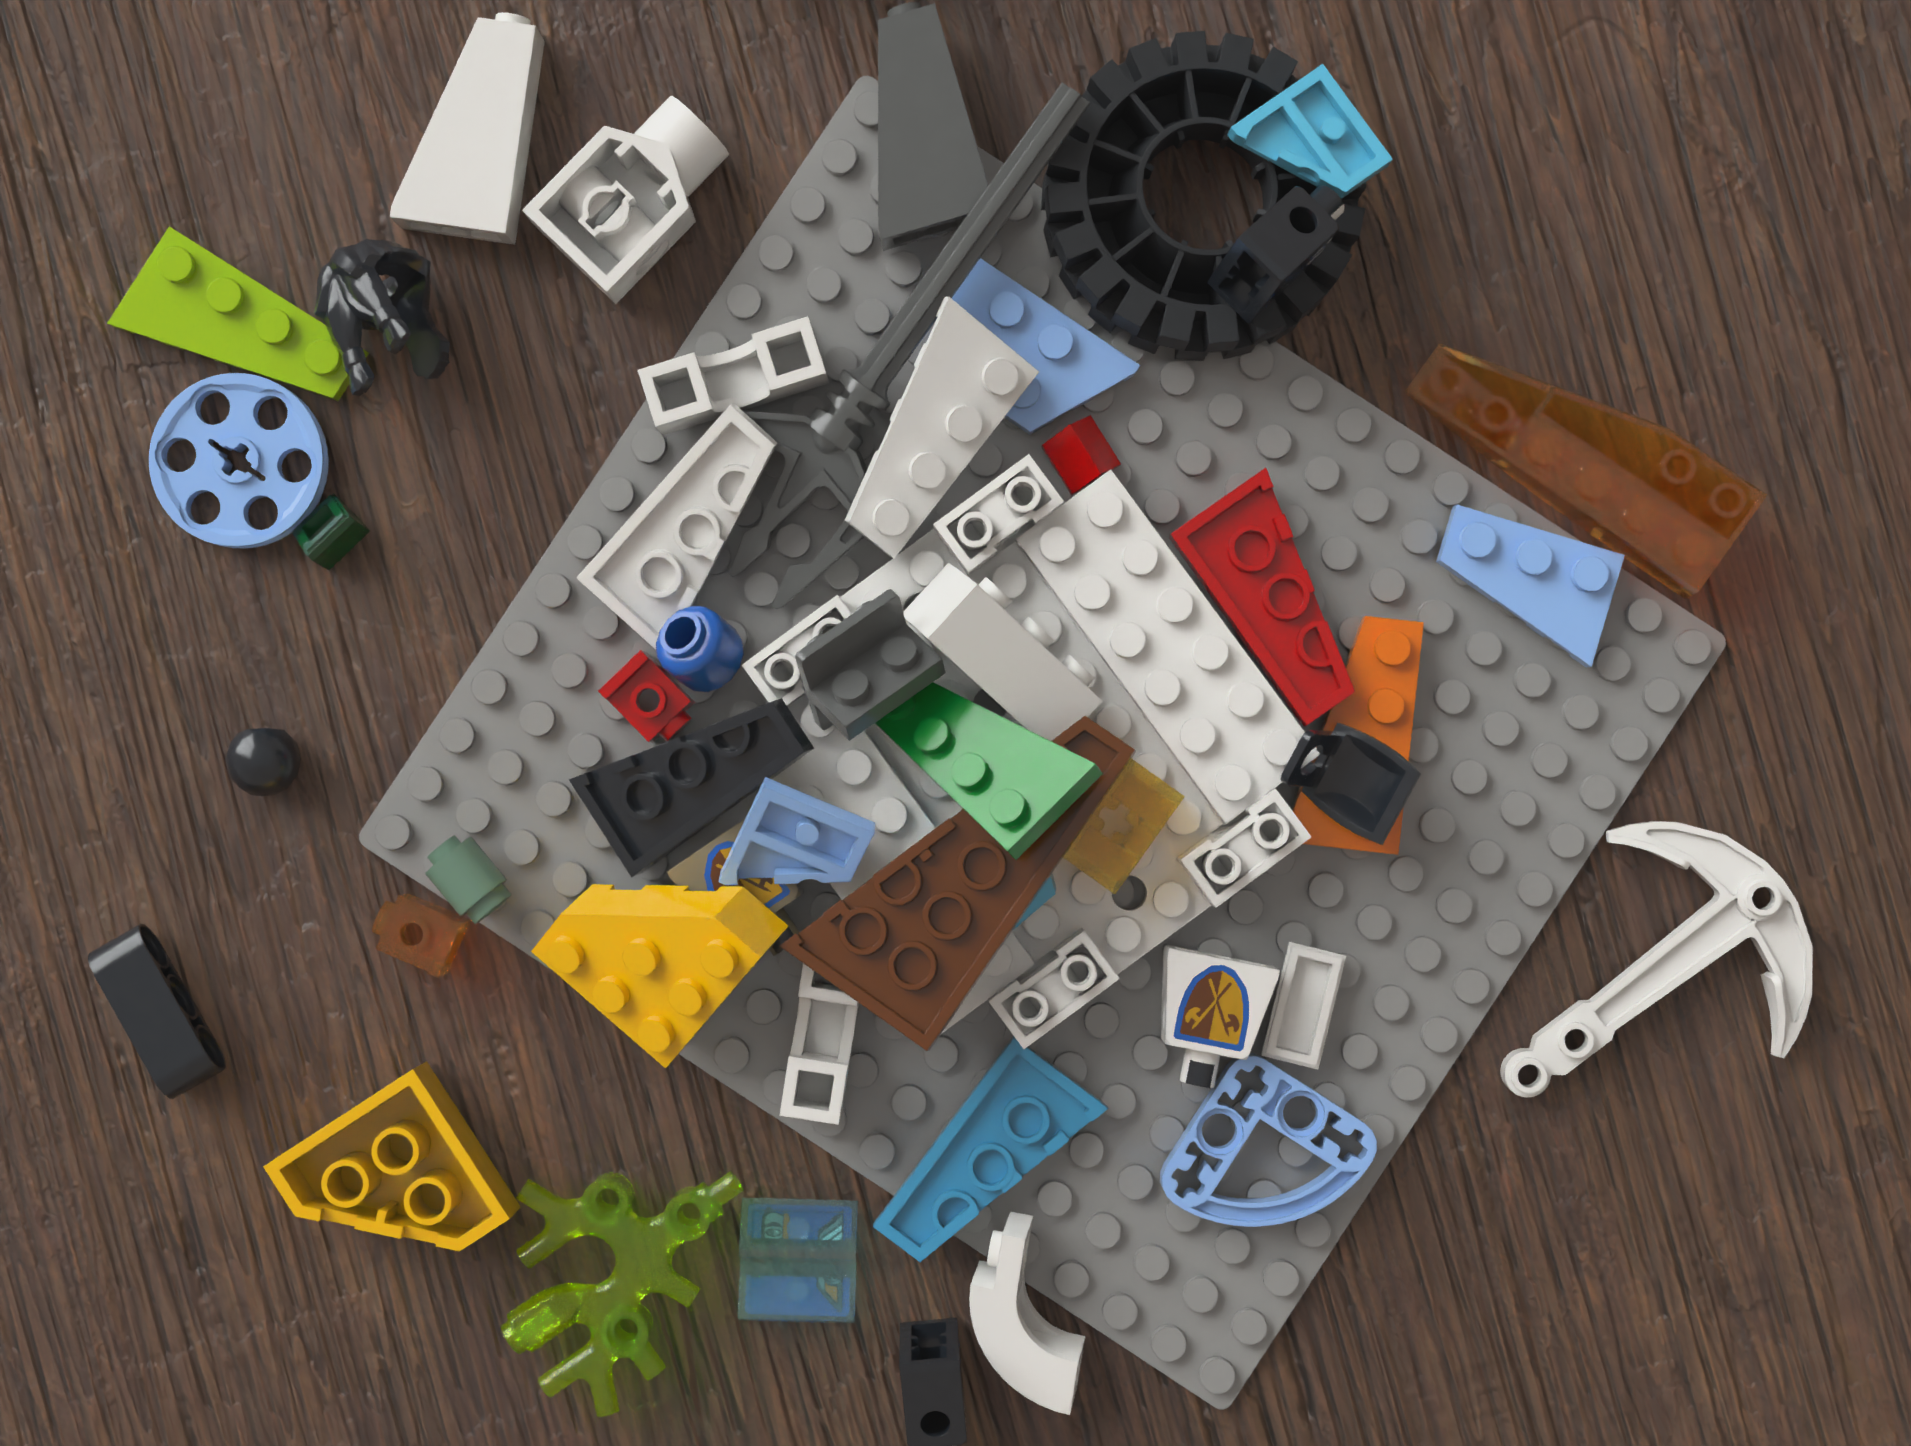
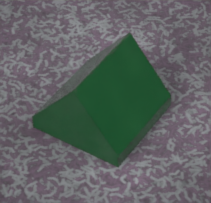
(329, 532)

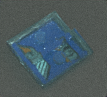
(798, 1260)

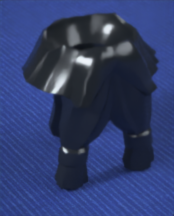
(357, 299)

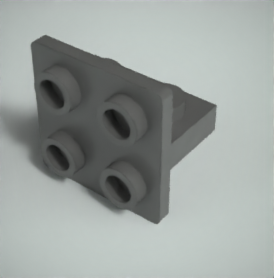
(866, 667)

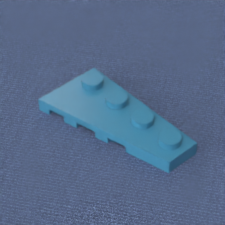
(995, 1138)

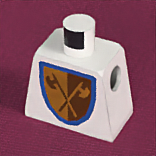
(1212, 1008)

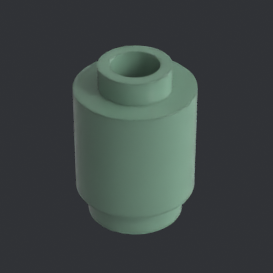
(467, 878)

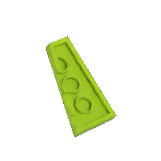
(222, 314)

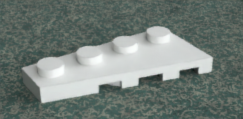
(679, 530)

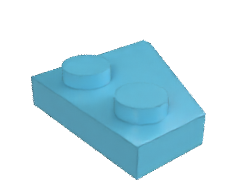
(1314, 135)

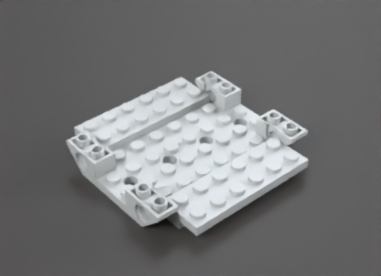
(1168, 689)

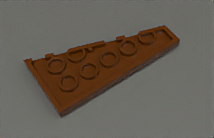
(945, 906)

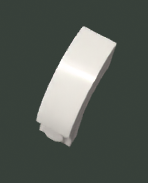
(1013, 1336)

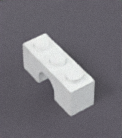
(758, 372)
(819, 1051)

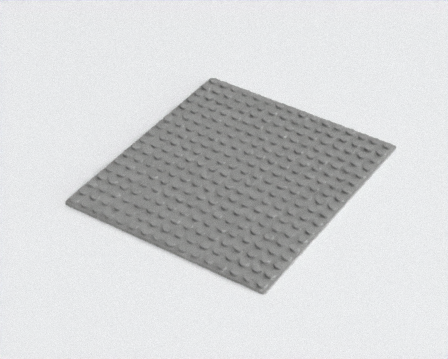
(1509, 734)

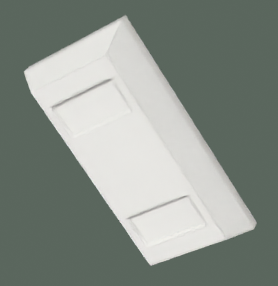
(1303, 1005)

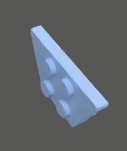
(1069, 358)

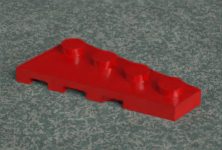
(1256, 578)

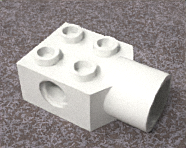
(628, 196)

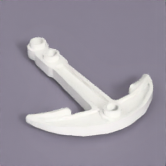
(1697, 942)

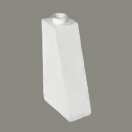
(478, 141)

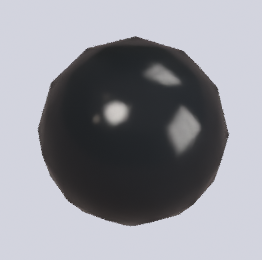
(263, 761)

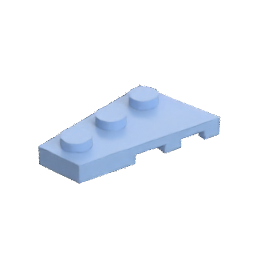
(1538, 576)

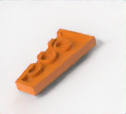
(1385, 679)

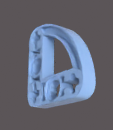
(1268, 1107)

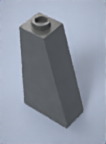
(925, 138)

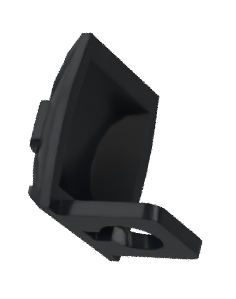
(1353, 779)

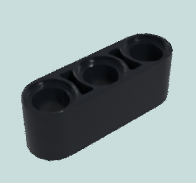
(156, 1011)

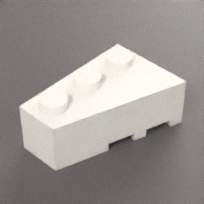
(1001, 654)

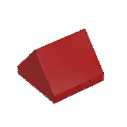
(1080, 454)

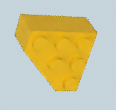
(659, 956)
(398, 1169)

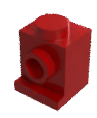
(637, 676)

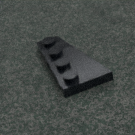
(683, 785)

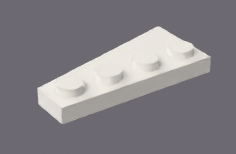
(948, 411)

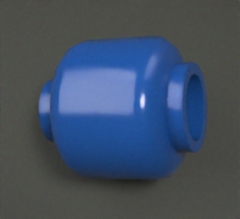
(699, 649)

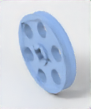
(211, 468)

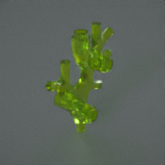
(642, 1267)

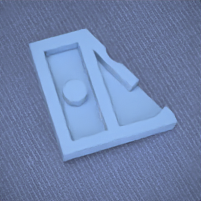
(796, 839)

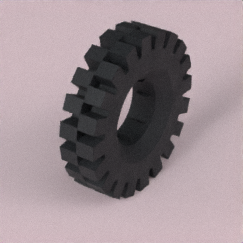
(1108, 235)

